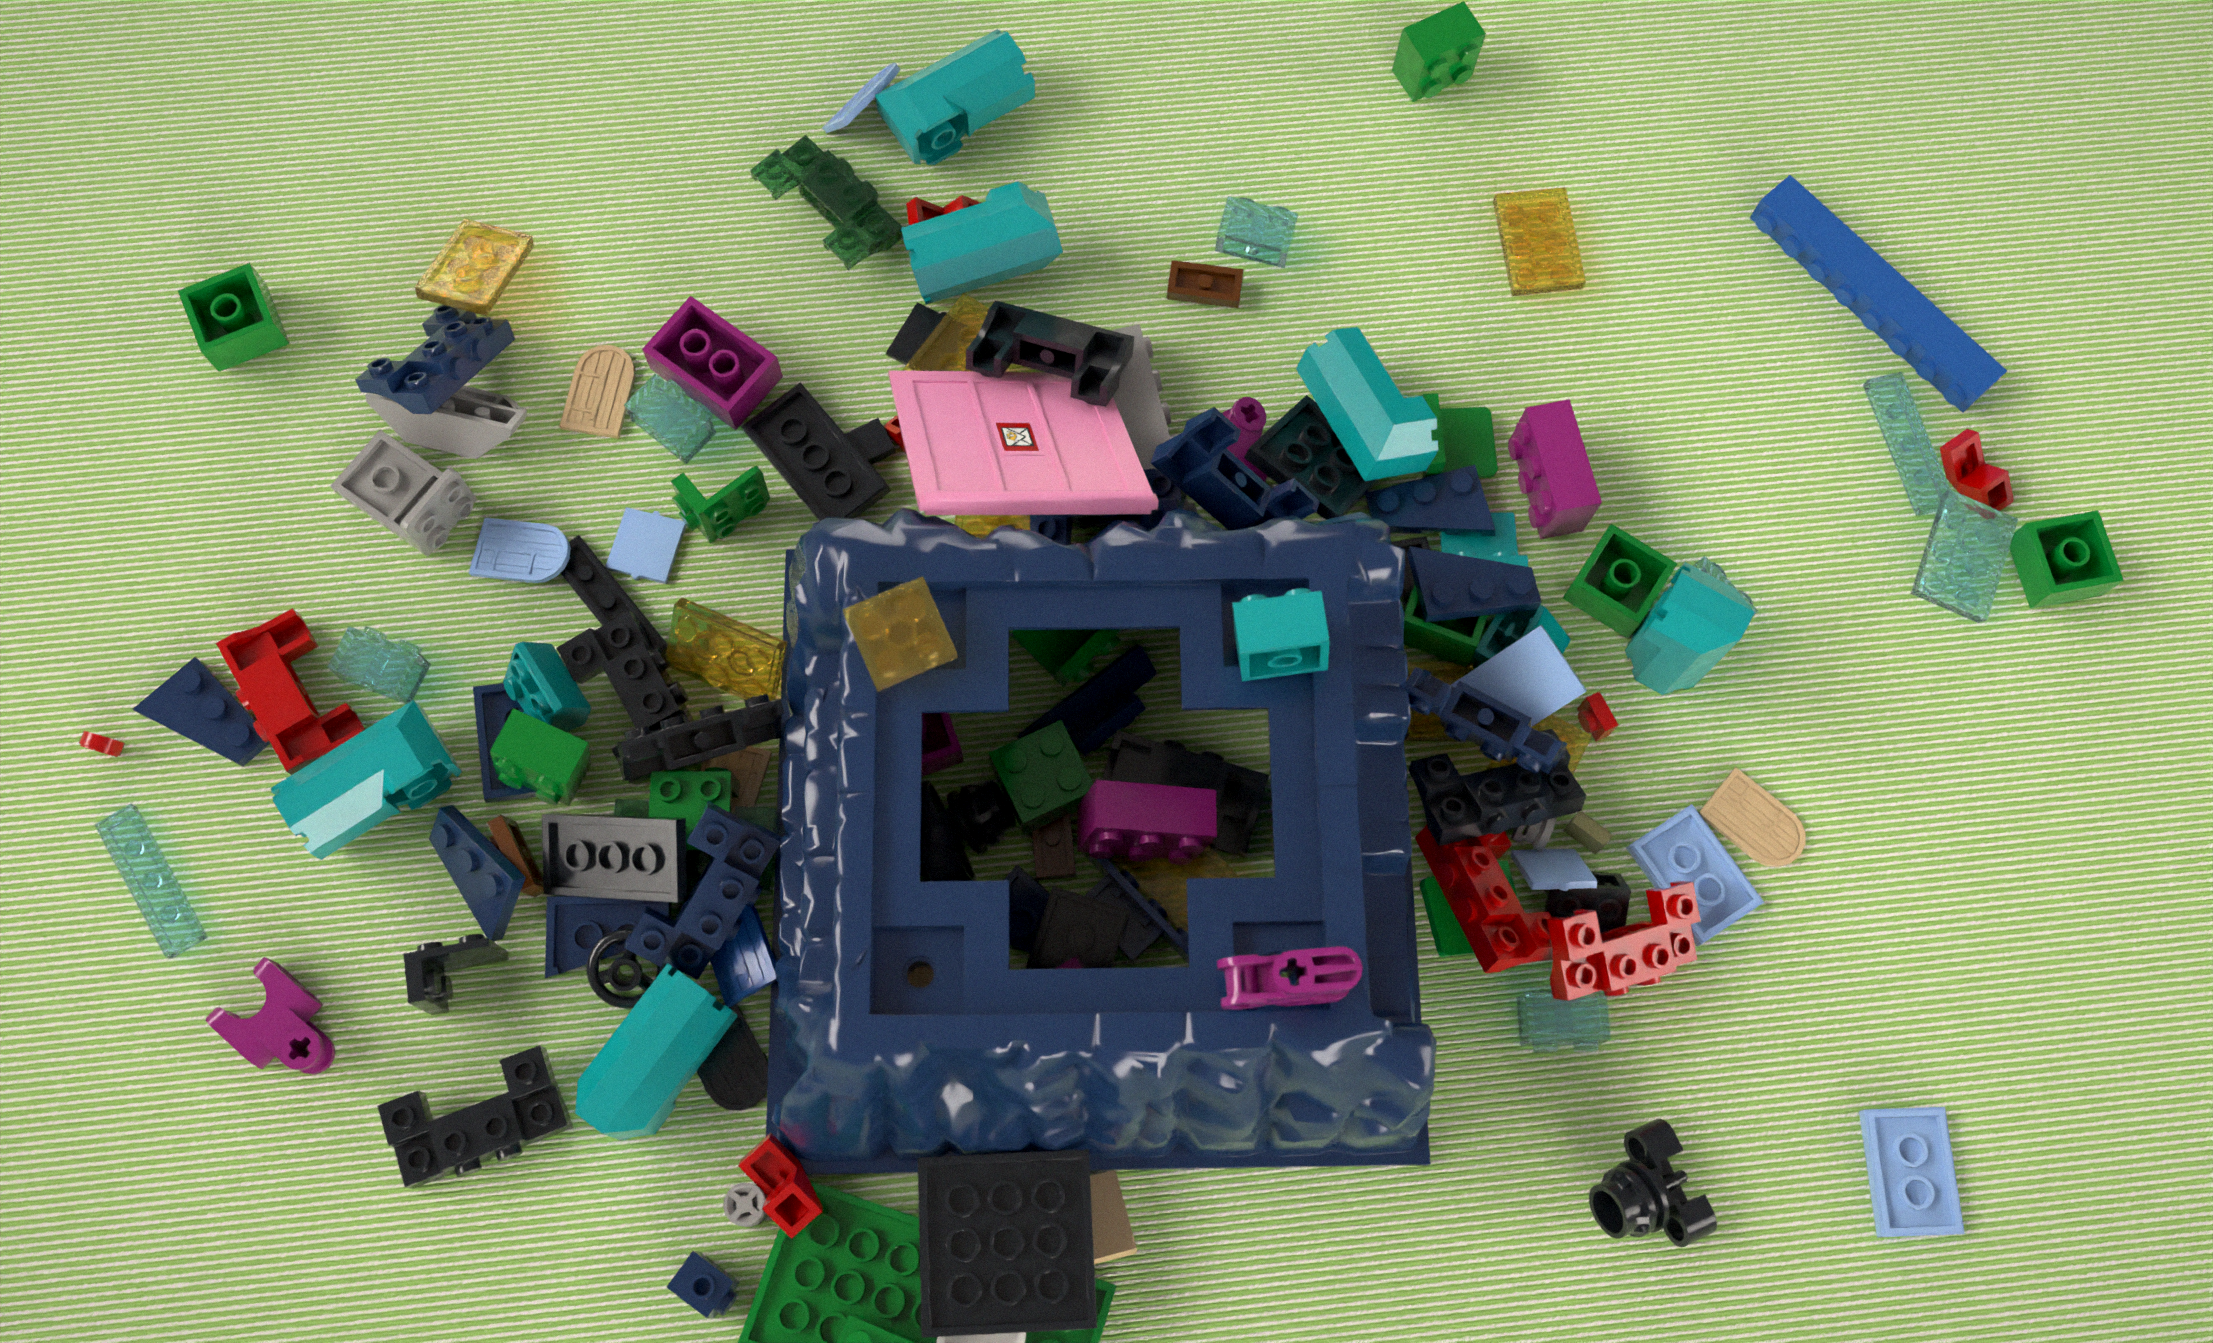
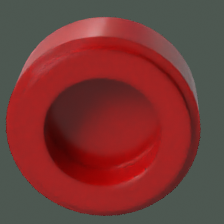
(101, 744)

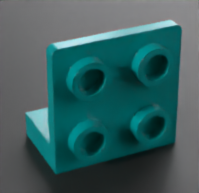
(1495, 548)

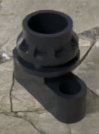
(974, 819)
(1647, 1193)

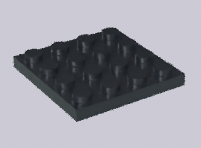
(1006, 1243)

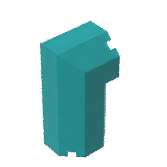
(956, 97)
(982, 243)
(1371, 417)
(1687, 631)
(366, 781)
(651, 1057)

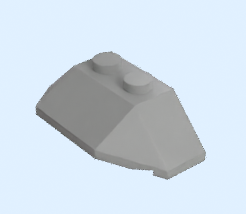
(463, 425)

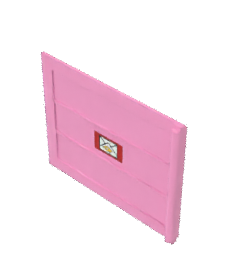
(1015, 446)

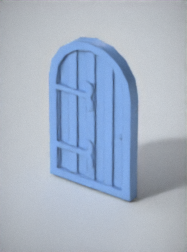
(862, 98)
(519, 551)

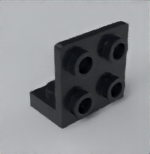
(1608, 900)
(426, 969)

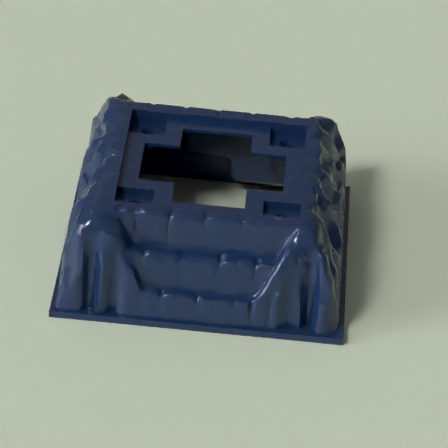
(1092, 1056)

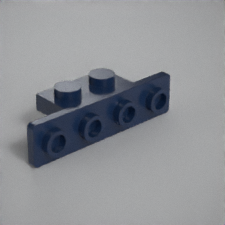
(1101, 703)
(1146, 917)

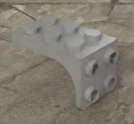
(405, 493)

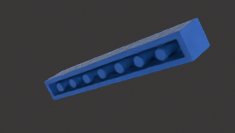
(1877, 294)

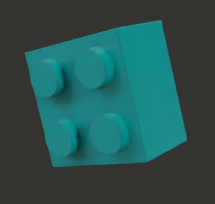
(1281, 634)

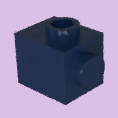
(704, 1285)

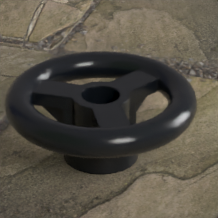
(614, 975)

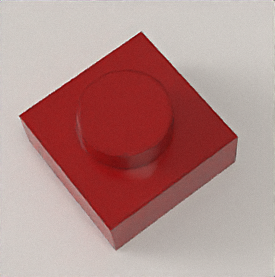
(1596, 717)

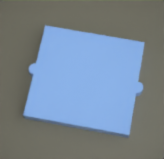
(646, 545)
(1553, 869)

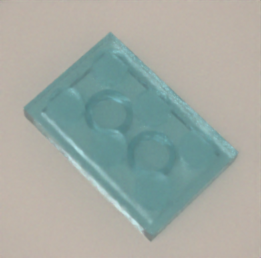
(1964, 556)

